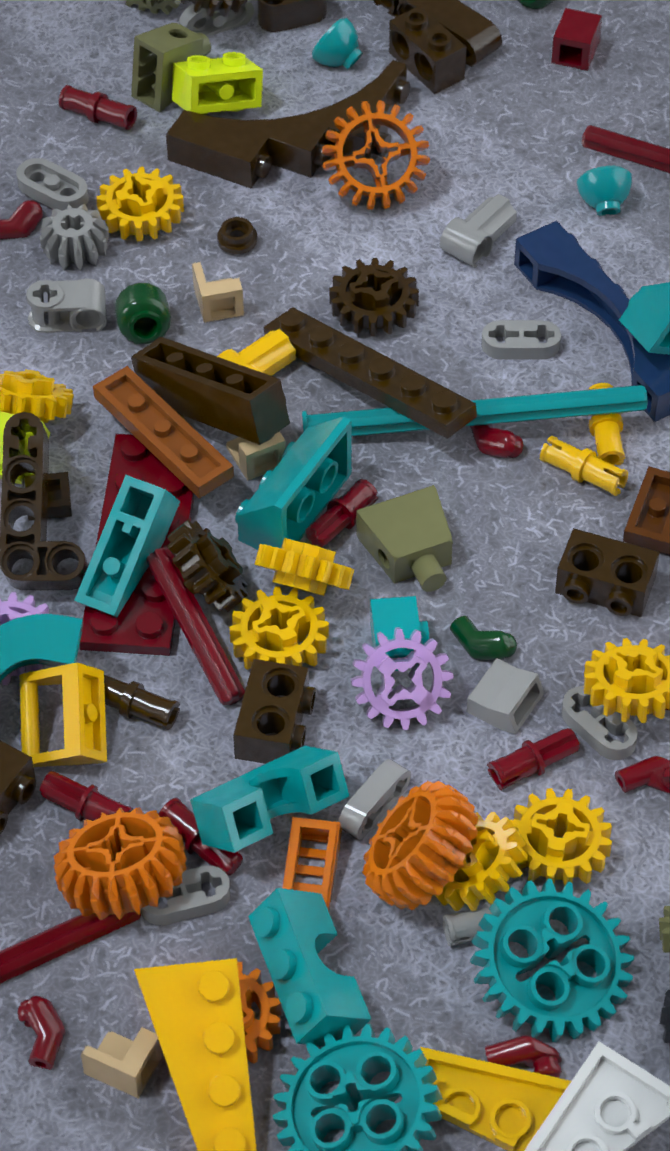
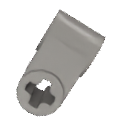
(70, 305)

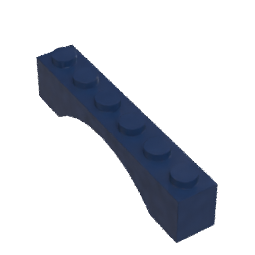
(560, 266)

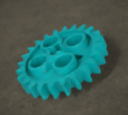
(577, 997)
(354, 1064)

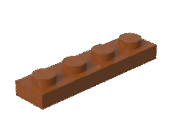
(163, 432)

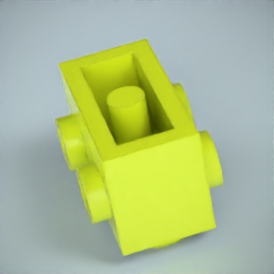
(217, 83)

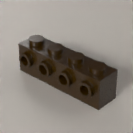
(214, 390)

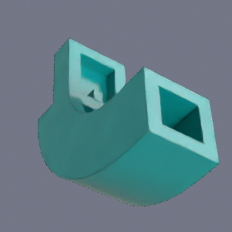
(39, 640)

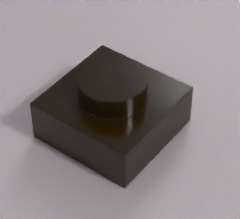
(58, 495)

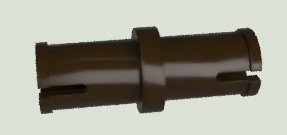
(136, 701)

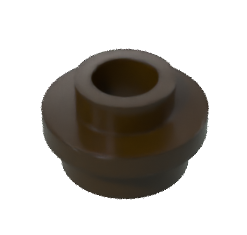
(237, 236)

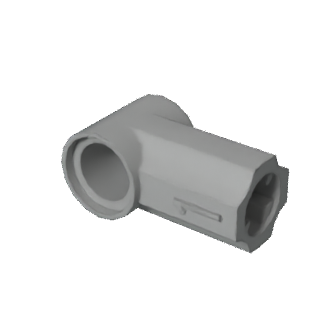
(475, 235)

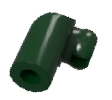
(483, 644)

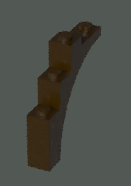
(248, 148)

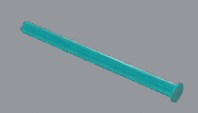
(501, 410)

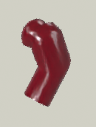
(22, 221)
(497, 441)
(650, 772)
(48, 1027)
(527, 1051)

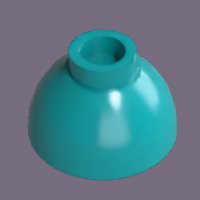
(338, 45)
(605, 188)

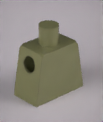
(154, 60)
(408, 537)

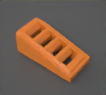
(316, 831)

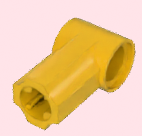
(265, 355)

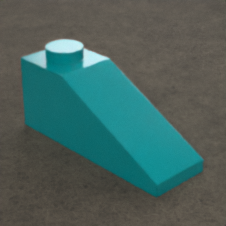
(131, 533)

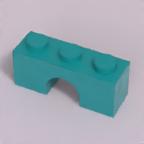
(242, 808)
(315, 1000)

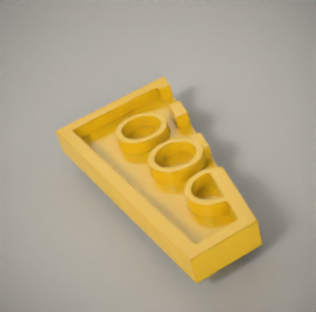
(204, 1046)
(493, 1099)

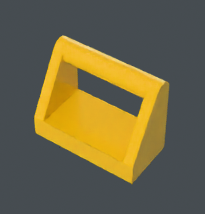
(82, 715)

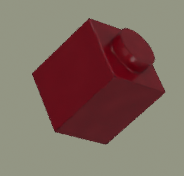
(576, 39)

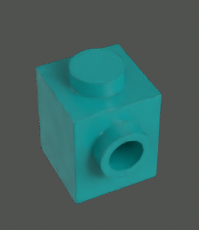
(396, 612)

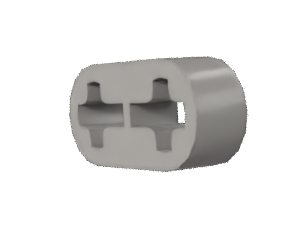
(521, 339)
(595, 727)
(374, 798)
(189, 900)

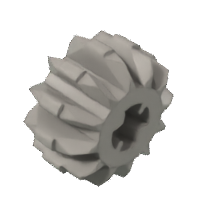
(74, 236)

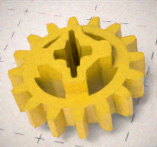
(140, 203)
(34, 394)
(304, 566)
(275, 626)
(629, 680)
(583, 843)
(488, 866)

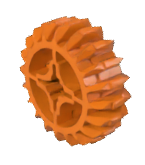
(394, 150)
(420, 845)
(120, 863)

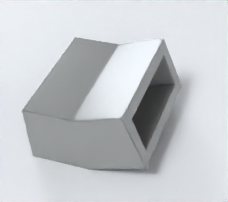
(505, 696)

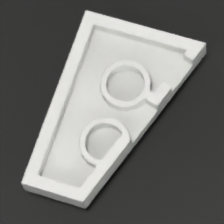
(604, 1107)

